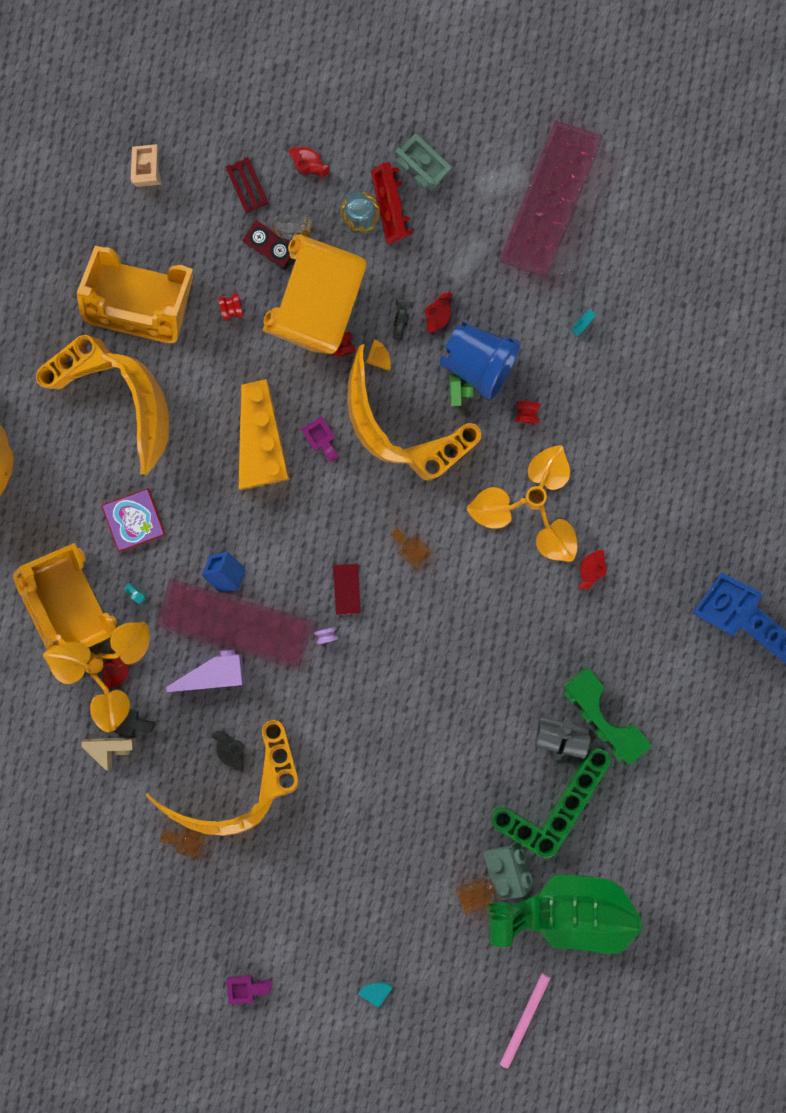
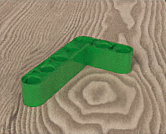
(559, 809)

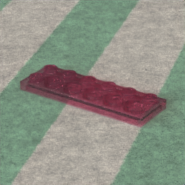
(551, 198)
(234, 623)

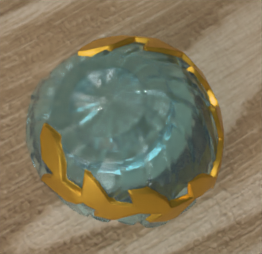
(360, 211)

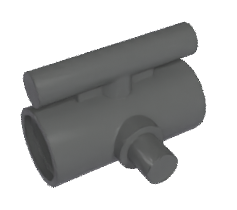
(562, 738)

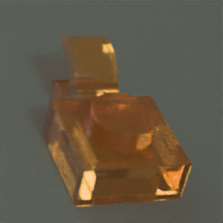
(412, 550)
(188, 842)

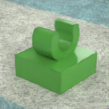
(458, 390)

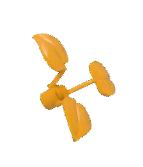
(550, 470)
(72, 659)

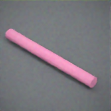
(525, 1021)

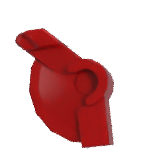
(308, 162)
(438, 312)
(592, 569)
(114, 672)

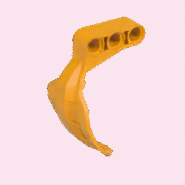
(146, 392)
(378, 443)
(269, 791)

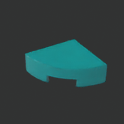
(583, 322)
(136, 594)
(375, 992)

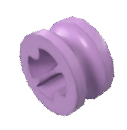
(326, 635)

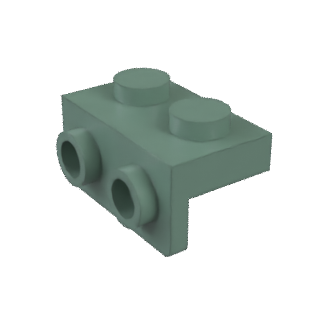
(422, 162)
(508, 871)

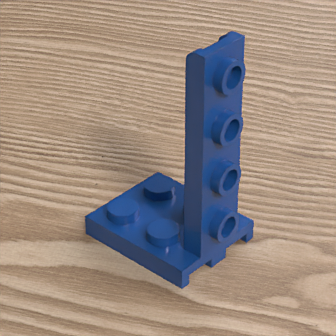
(733, 606)

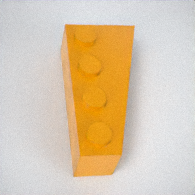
(261, 447)

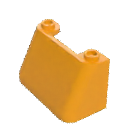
(317, 296)
(133, 298)
(62, 599)

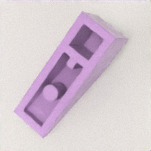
(218, 672)

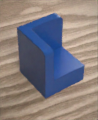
(223, 572)

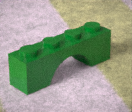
(626, 740)

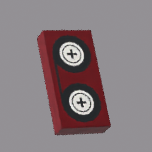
(268, 244)

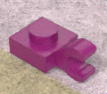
(319, 437)
(243, 989)

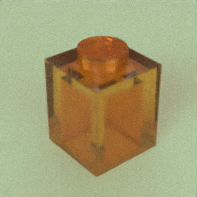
(475, 895)

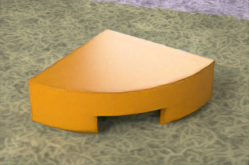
(379, 356)

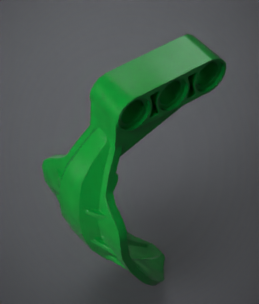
(570, 914)

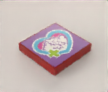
(133, 520)

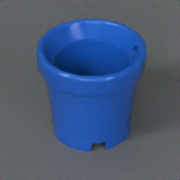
(480, 358)

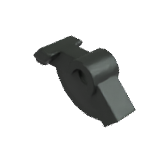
(402, 316)
(229, 750)

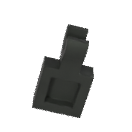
(133, 723)

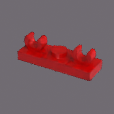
(390, 203)

